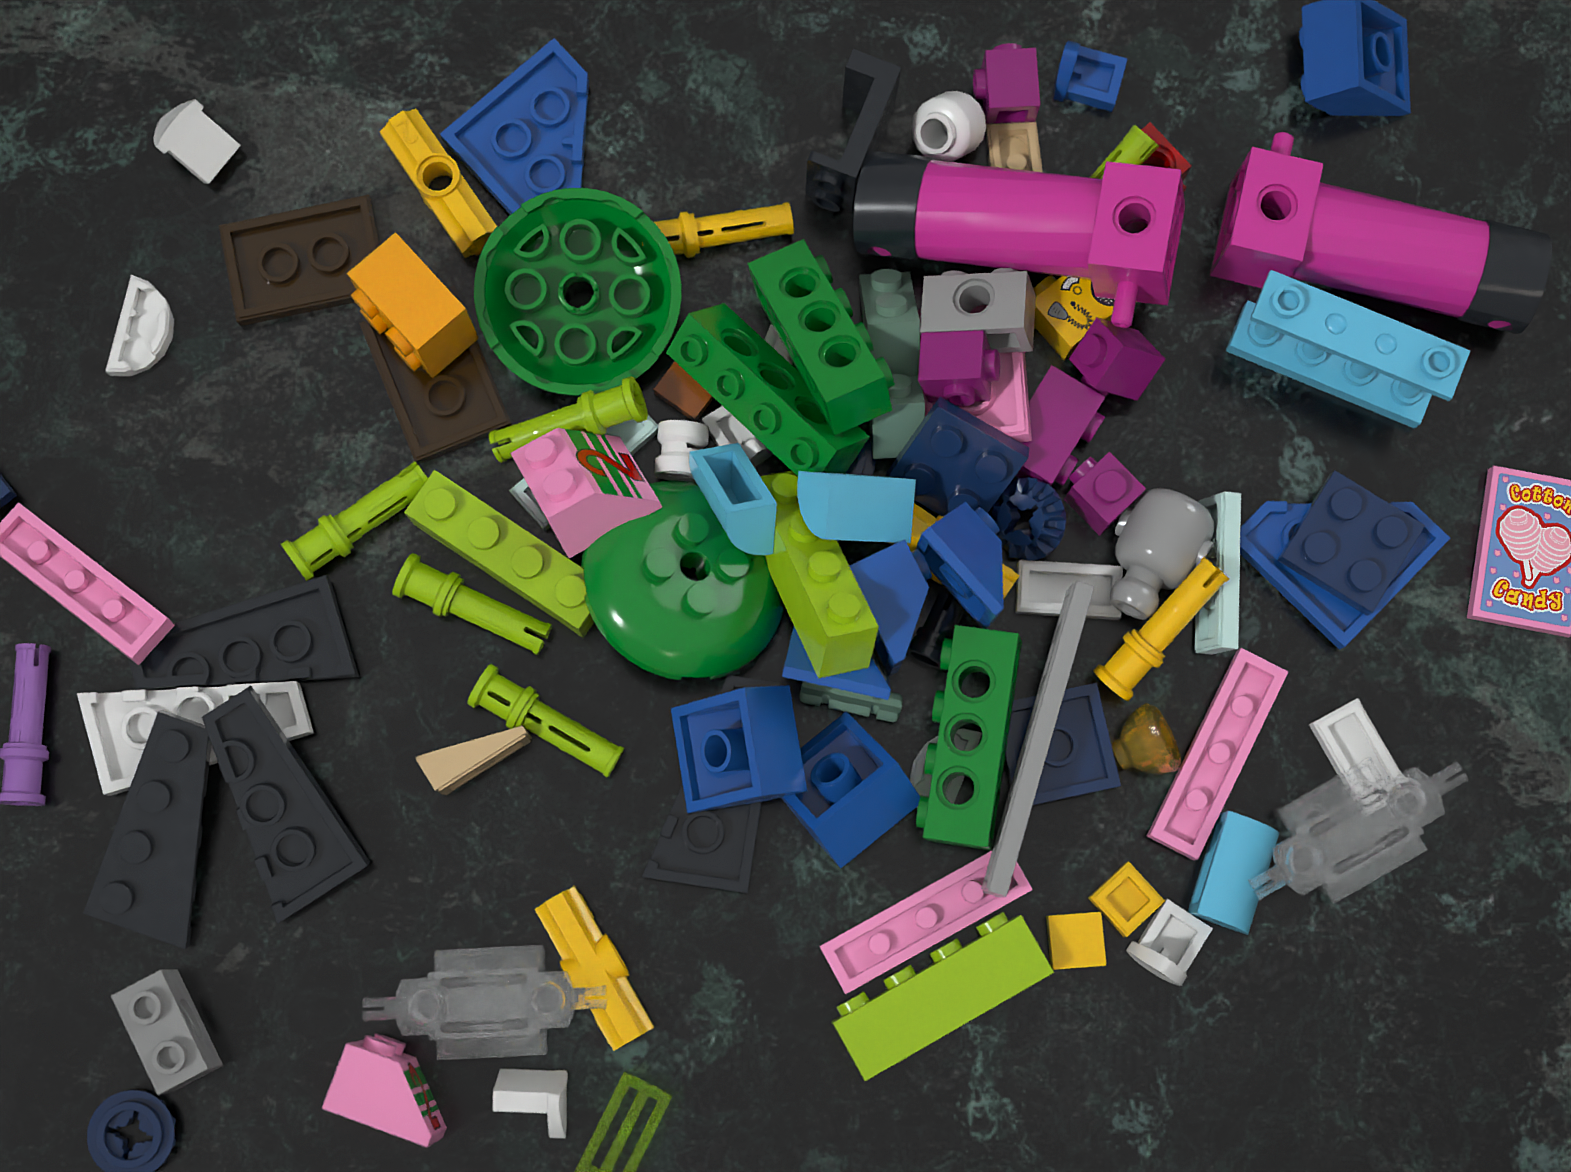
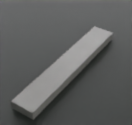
(1037, 740)

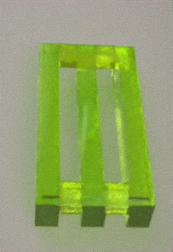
(644, 1090)

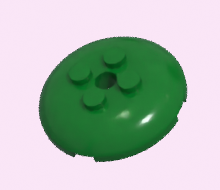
(568, 240)
(661, 615)

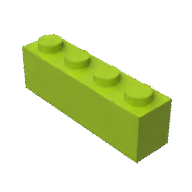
(502, 550)
(818, 588)
(940, 996)

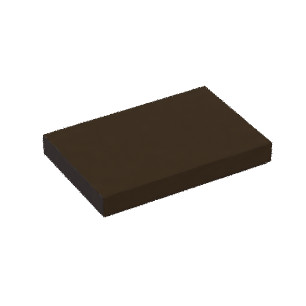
(297, 258)
(440, 411)

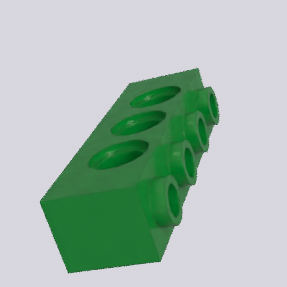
(821, 337)
(761, 391)
(974, 821)

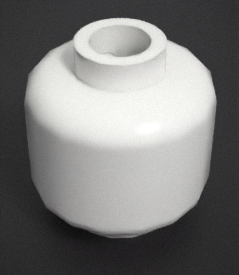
(948, 126)

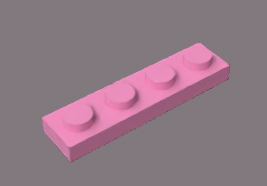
(81, 585)
(1217, 754)
(916, 923)

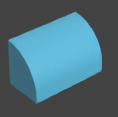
(736, 496)
(856, 506)
(1235, 854)

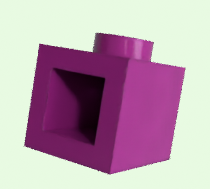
(1008, 84)
(1116, 360)
(957, 366)
(1102, 491)

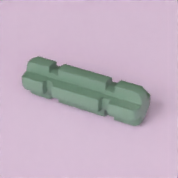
(852, 702)

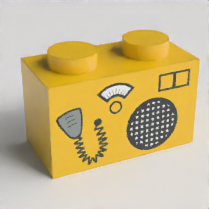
(1067, 310)

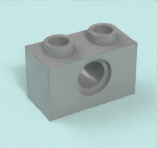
(1006, 319)
(167, 1031)

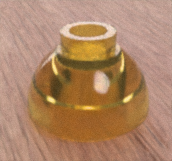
(1147, 743)

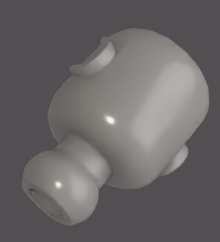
(1158, 548)

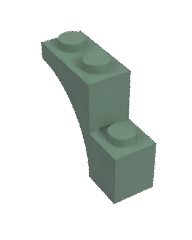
(894, 329)

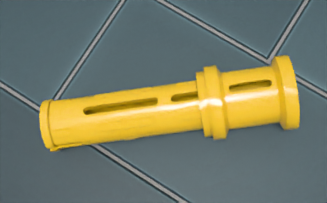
(776, 221)
(1145, 647)

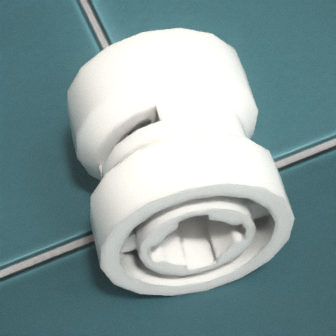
(677, 440)

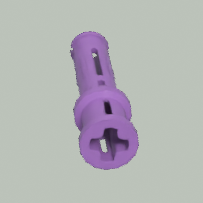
(24, 751)

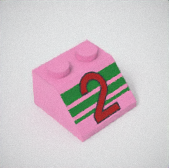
(584, 484)
(385, 1091)

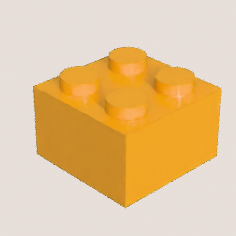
(413, 304)

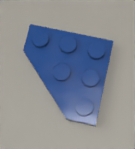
(527, 129)
(1267, 535)

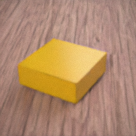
(1126, 899)
(1076, 940)

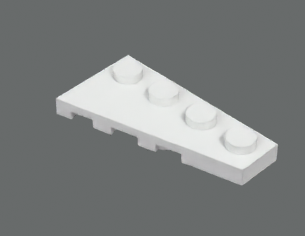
(122, 721)

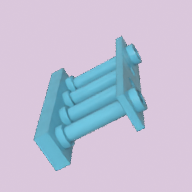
(1346, 350)

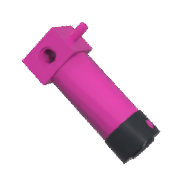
(1102, 230)
(1375, 245)

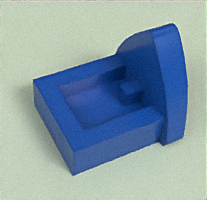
(1088, 76)

